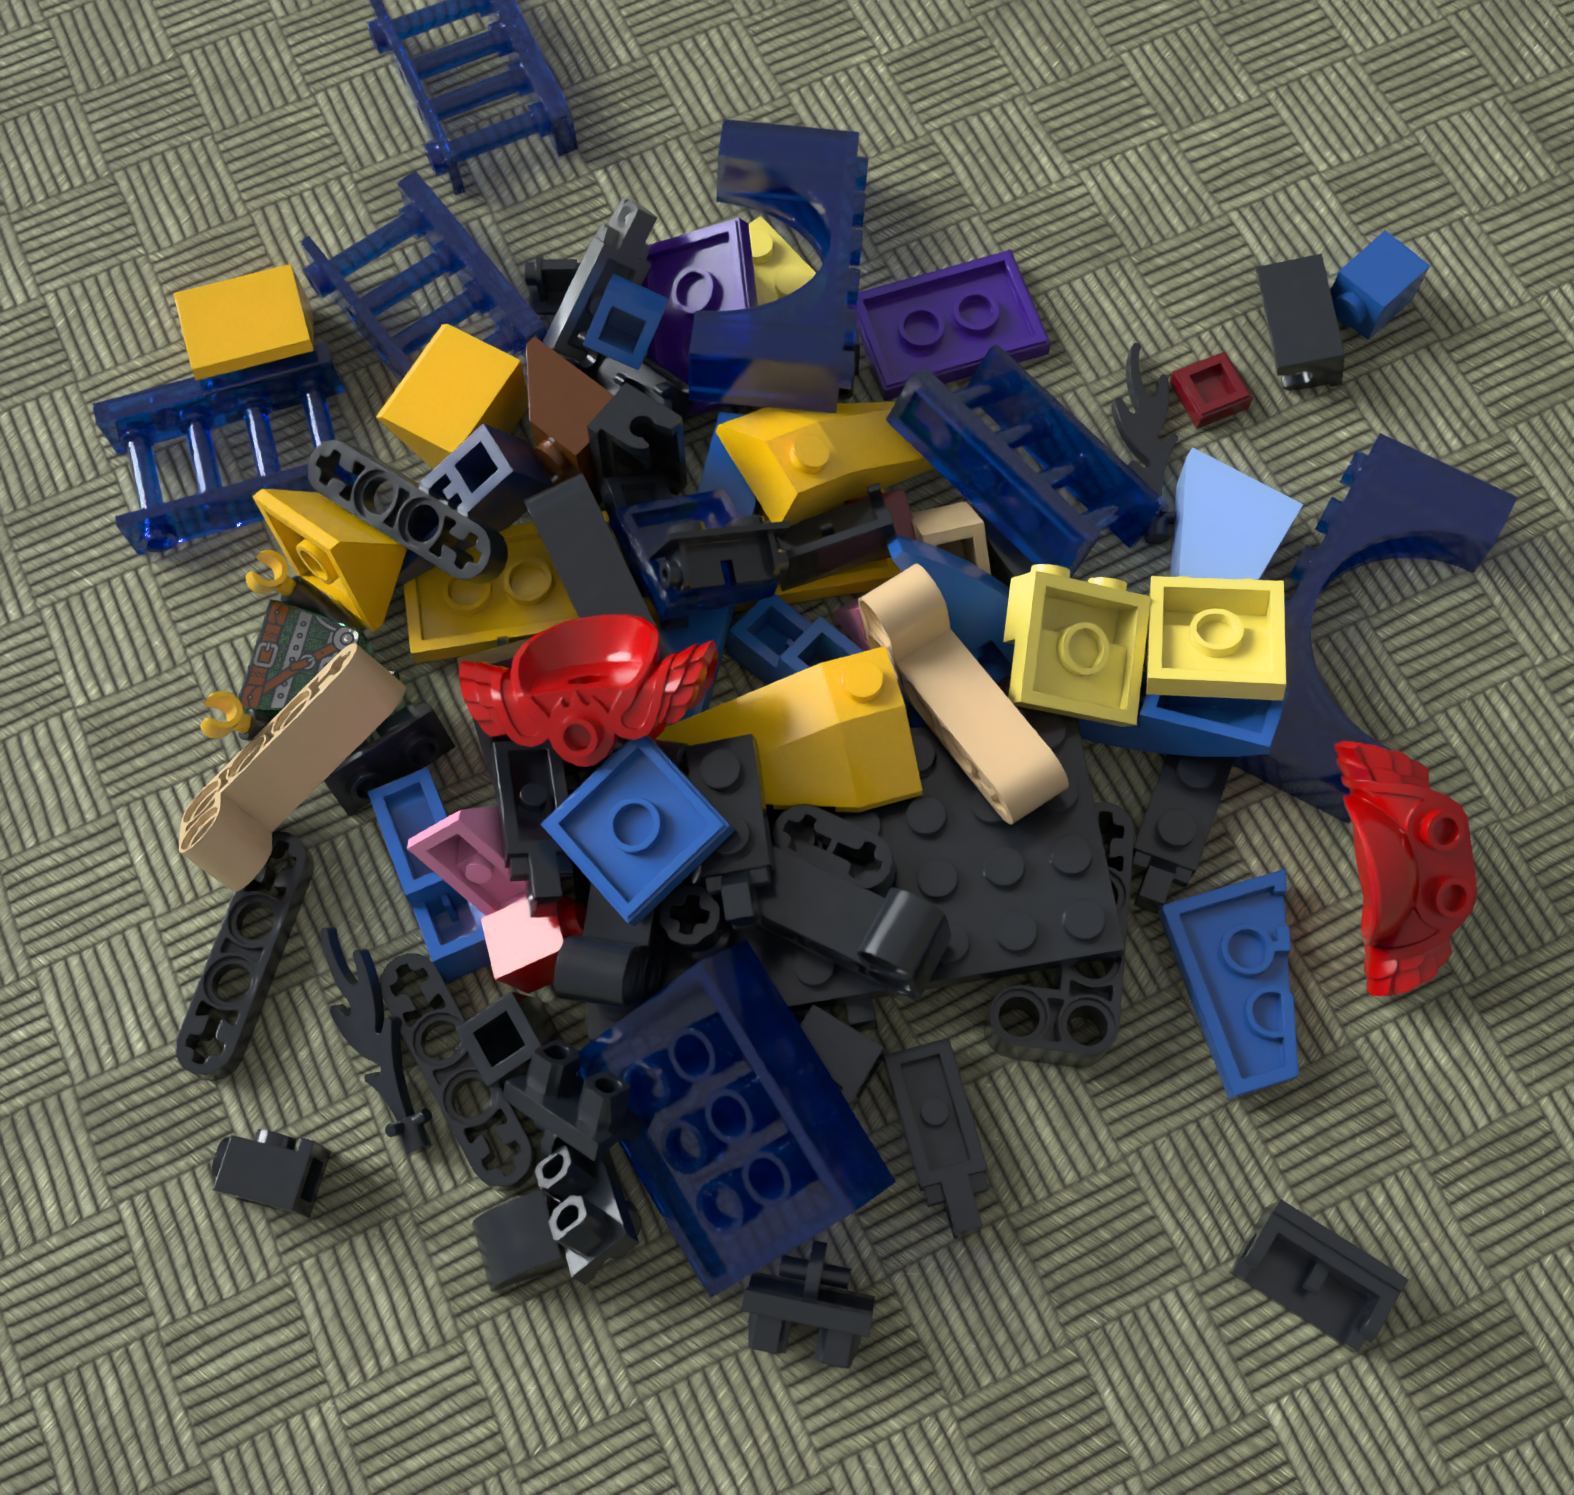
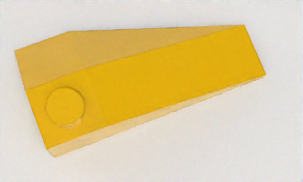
(818, 460)
(822, 735)

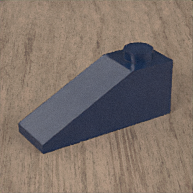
(485, 478)

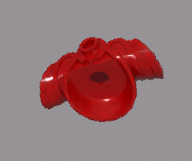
(588, 686)
(1410, 865)

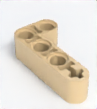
(959, 697)
(234, 815)

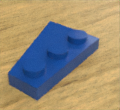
(1237, 975)

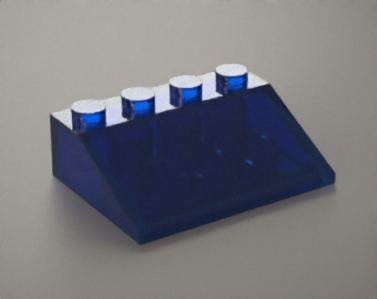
(739, 1119)

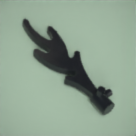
(1141, 434)
(375, 1040)

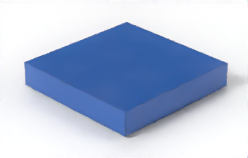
(637, 828)

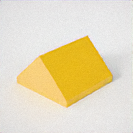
(245, 321)
(453, 392)
(335, 551)

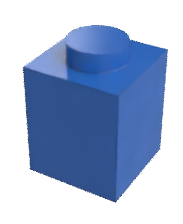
(1377, 284)
(625, 321)

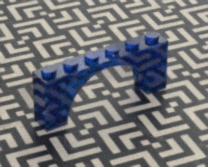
(791, 347)
(1394, 509)

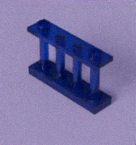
(526, 75)
(451, 254)
(193, 410)
(1002, 484)

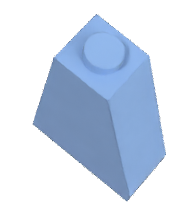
(1226, 521)

